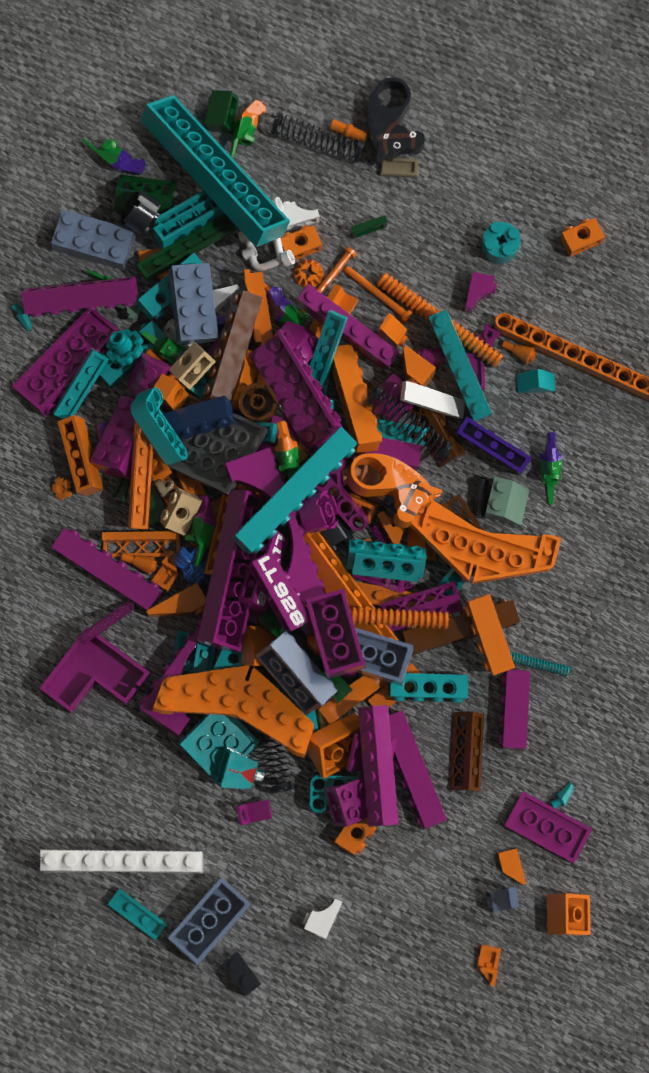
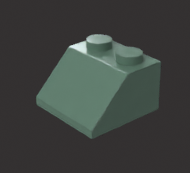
(506, 501)

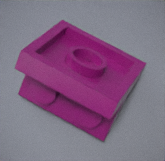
(393, 386)

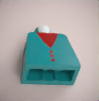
(237, 771)

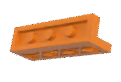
(262, 329)
(130, 537)

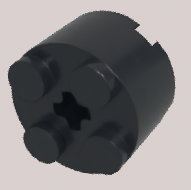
(140, 212)
(340, 533)

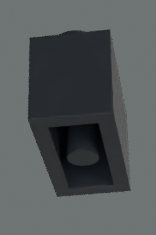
(241, 973)

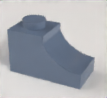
(502, 899)

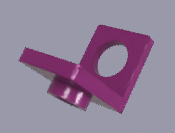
(254, 812)

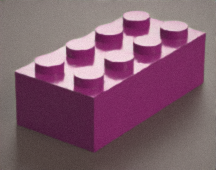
(115, 447)
(335, 633)

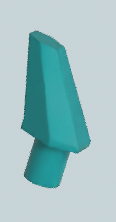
(25, 319)
(563, 796)

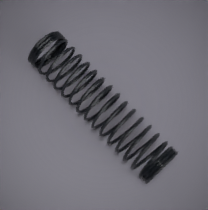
(278, 121)
(443, 452)
(284, 786)

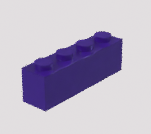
(494, 446)

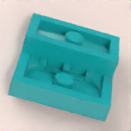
(202, 656)

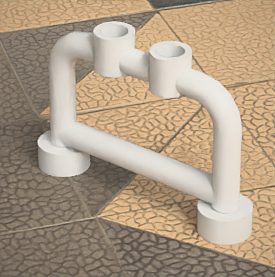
(250, 253)

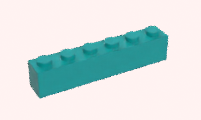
(460, 365)

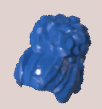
(186, 559)

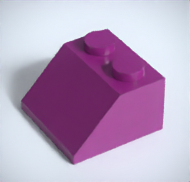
(303, 339)
(146, 373)

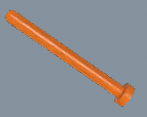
(349, 252)
(406, 315)

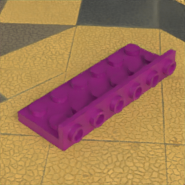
(54, 370)
(296, 389)

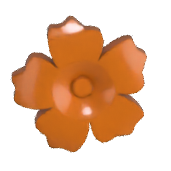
(61, 488)

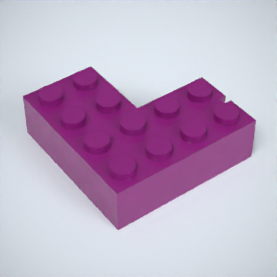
(91, 665)

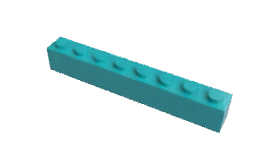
(295, 489)

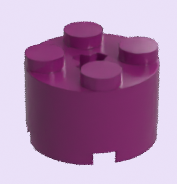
(318, 512)

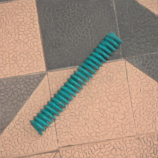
(541, 662)

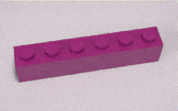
(80, 295)
(354, 332)
(107, 570)
(378, 766)
(415, 774)

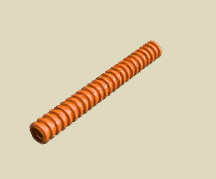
(426, 310)
(399, 618)

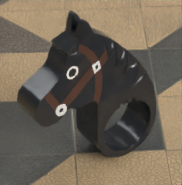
(383, 126)

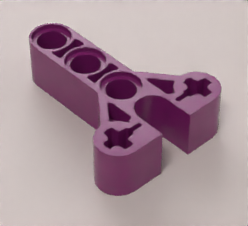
(336, 481)

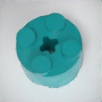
(500, 232)

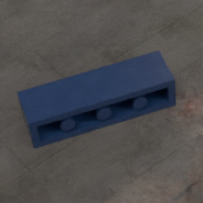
(201, 417)

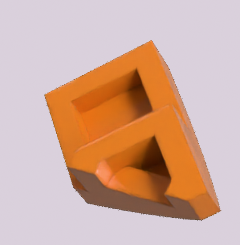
(167, 573)
(488, 962)

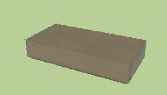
(400, 168)

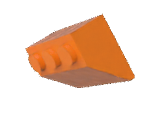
(332, 745)

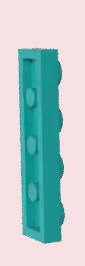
(327, 346)
(80, 384)

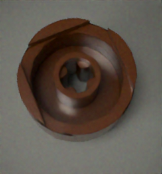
(262, 395)

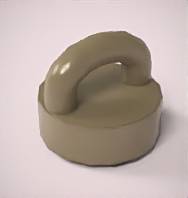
(164, 491)

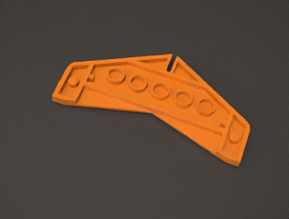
(491, 554)
(229, 694)

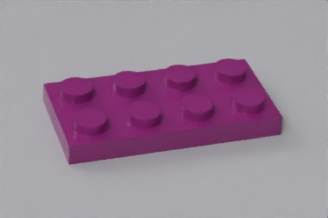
(548, 827)

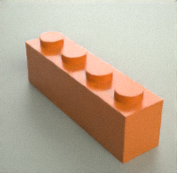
(79, 452)
(489, 633)

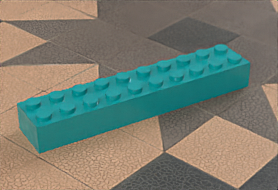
(215, 170)

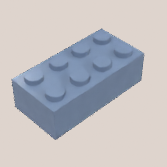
(93, 240)
(193, 303)
(384, 657)
(296, 673)
(209, 921)

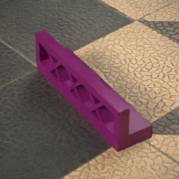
(440, 603)

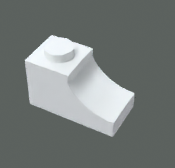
(298, 216)
(321, 922)

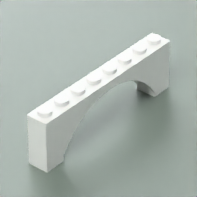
(121, 861)

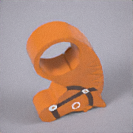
(398, 480)

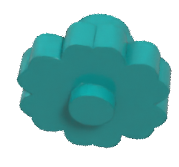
(124, 347)

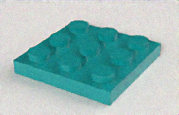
(211, 736)

